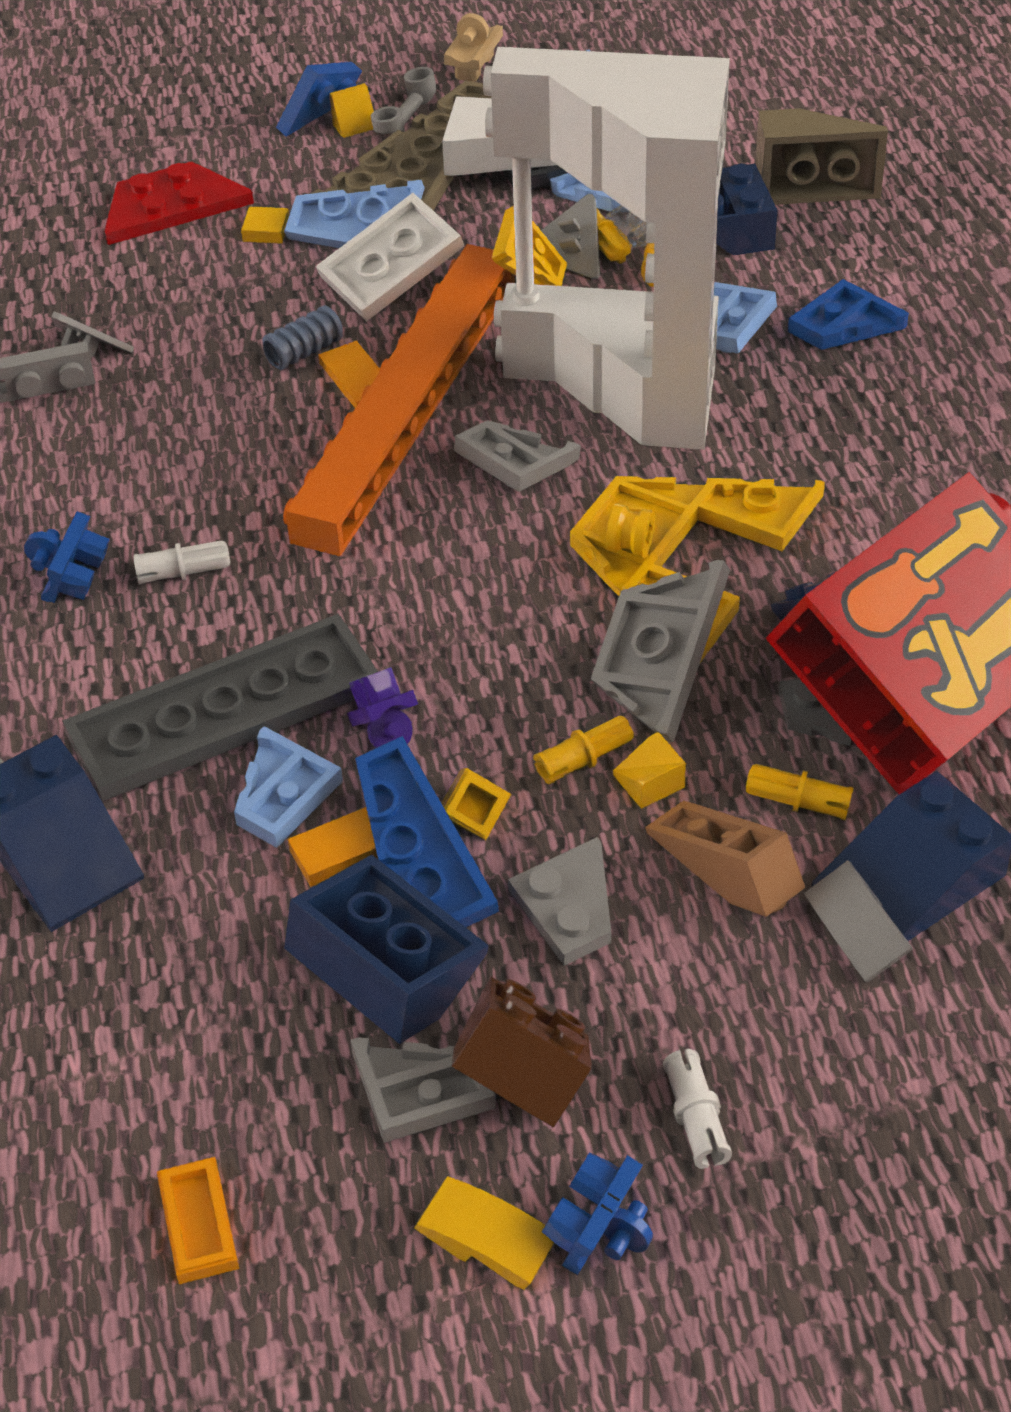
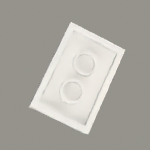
(390, 256)

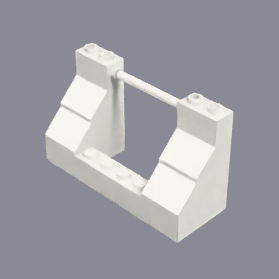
(654, 143)

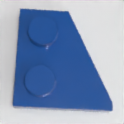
(312, 94)
(845, 316)

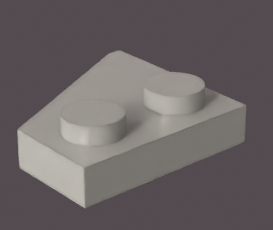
(416, 1087)

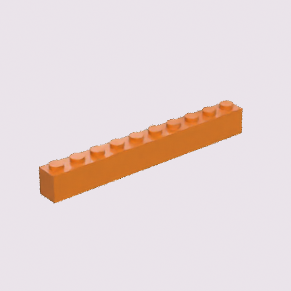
(396, 405)

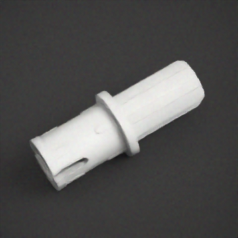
(181, 561)

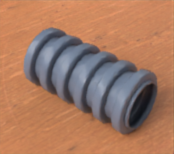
(302, 337)

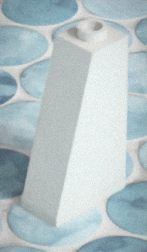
(466, 145)

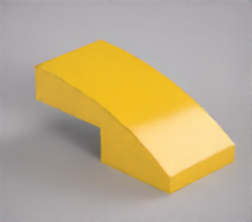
(488, 1228)

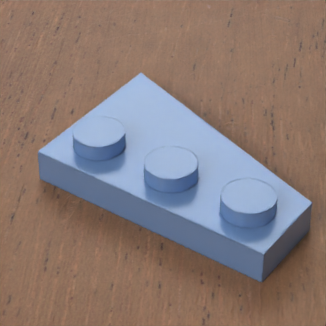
(339, 216)

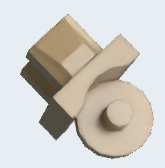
(472, 46)

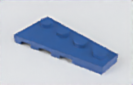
(418, 836)

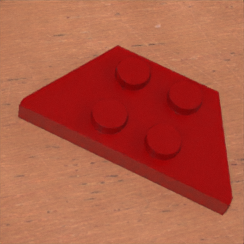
(170, 199)

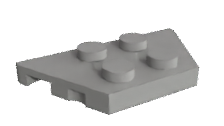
(658, 645)

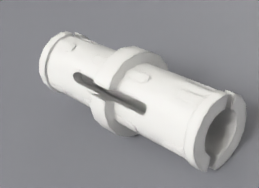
(697, 1109)

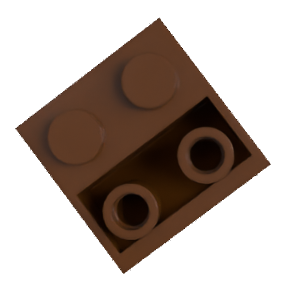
(524, 1050)

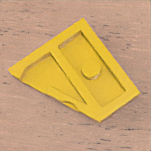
(548, 263)

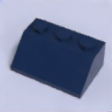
(383, 946)

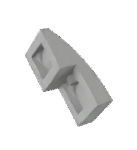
(858, 921)

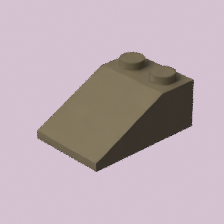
(819, 156)

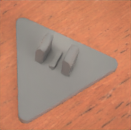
(576, 237)
(77, 330)

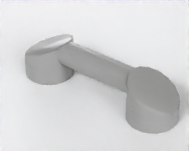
(420, 89)

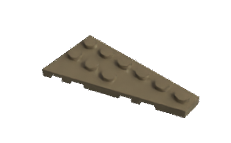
(410, 154)

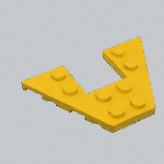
(741, 507)

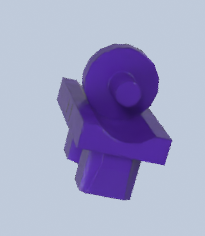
(381, 706)

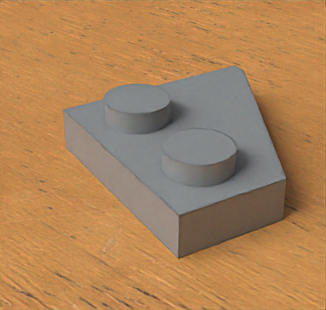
(513, 454)
(567, 901)

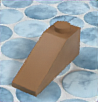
(733, 856)

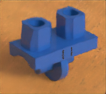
(59, 556)
(580, 1232)

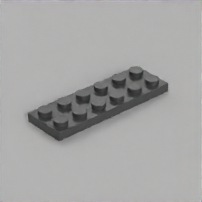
(217, 706)

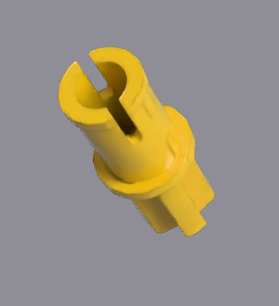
(610, 241)
(582, 749)
(799, 791)

